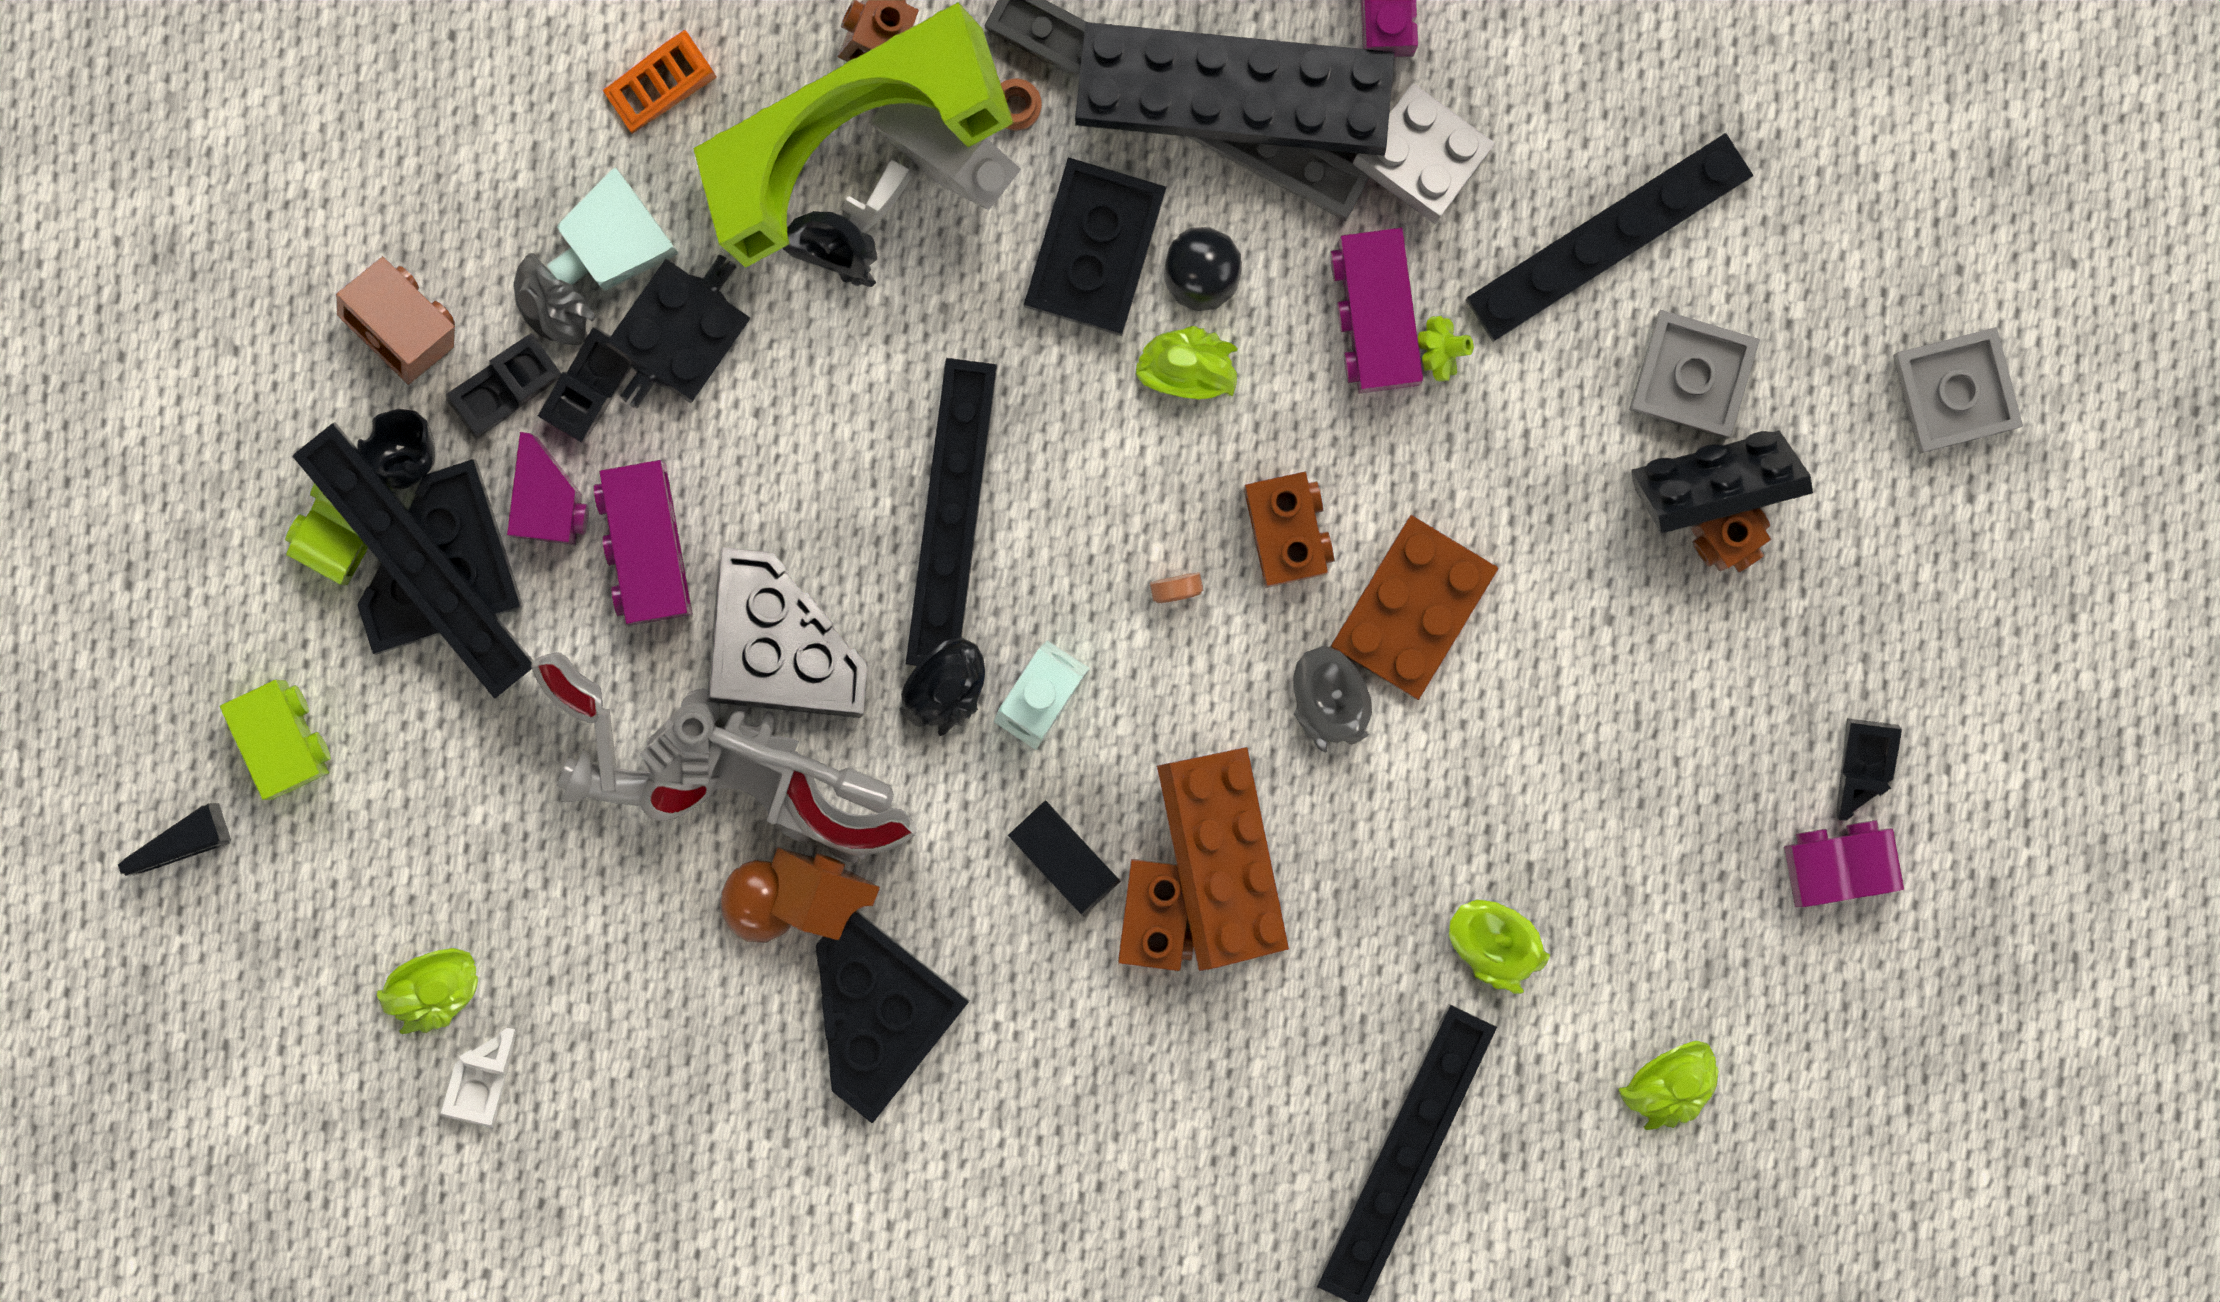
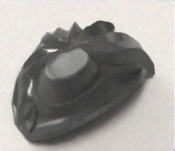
(550, 304)
(1331, 698)

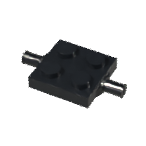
(678, 331)

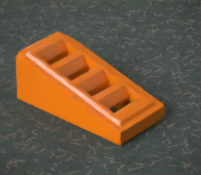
(686, 86)

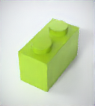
(276, 738)

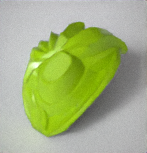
(1188, 364)
(1497, 944)
(429, 989)
(1673, 1085)

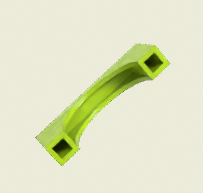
(756, 162)

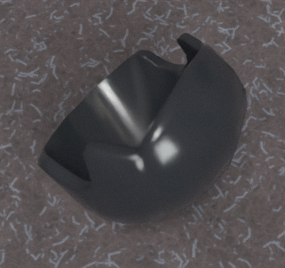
(1202, 268)
(404, 466)

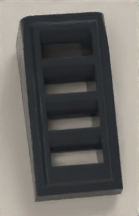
(191, 836)

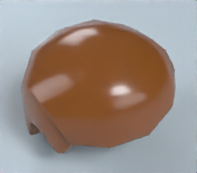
(749, 901)

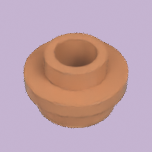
(1030, 94)

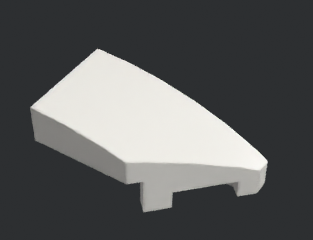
(883, 197)
(479, 1081)

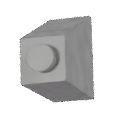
(972, 172)

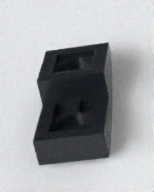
(503, 386)
(586, 387)
(1064, 858)

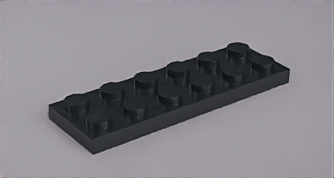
(1235, 88)

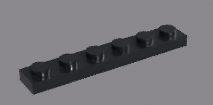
(1609, 237)
(952, 506)
(414, 559)
(1406, 1155)

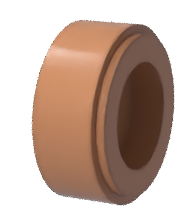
(1176, 587)

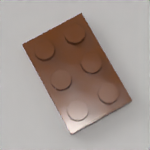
(1414, 607)

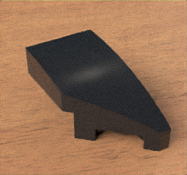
(1866, 763)

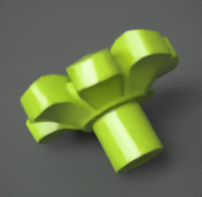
(1442, 347)

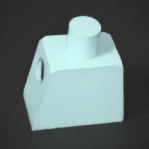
(610, 236)
(1040, 694)

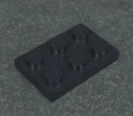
(1095, 246)
(1721, 481)

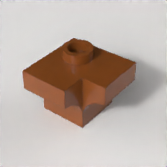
(818, 892)

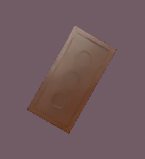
(1222, 858)

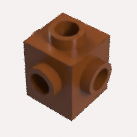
(874, 23)
(1718, 549)

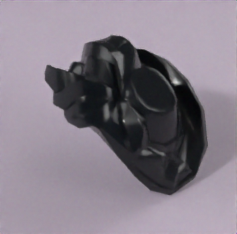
(834, 245)
(945, 686)

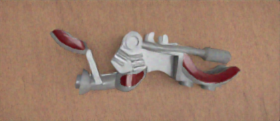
(695, 757)

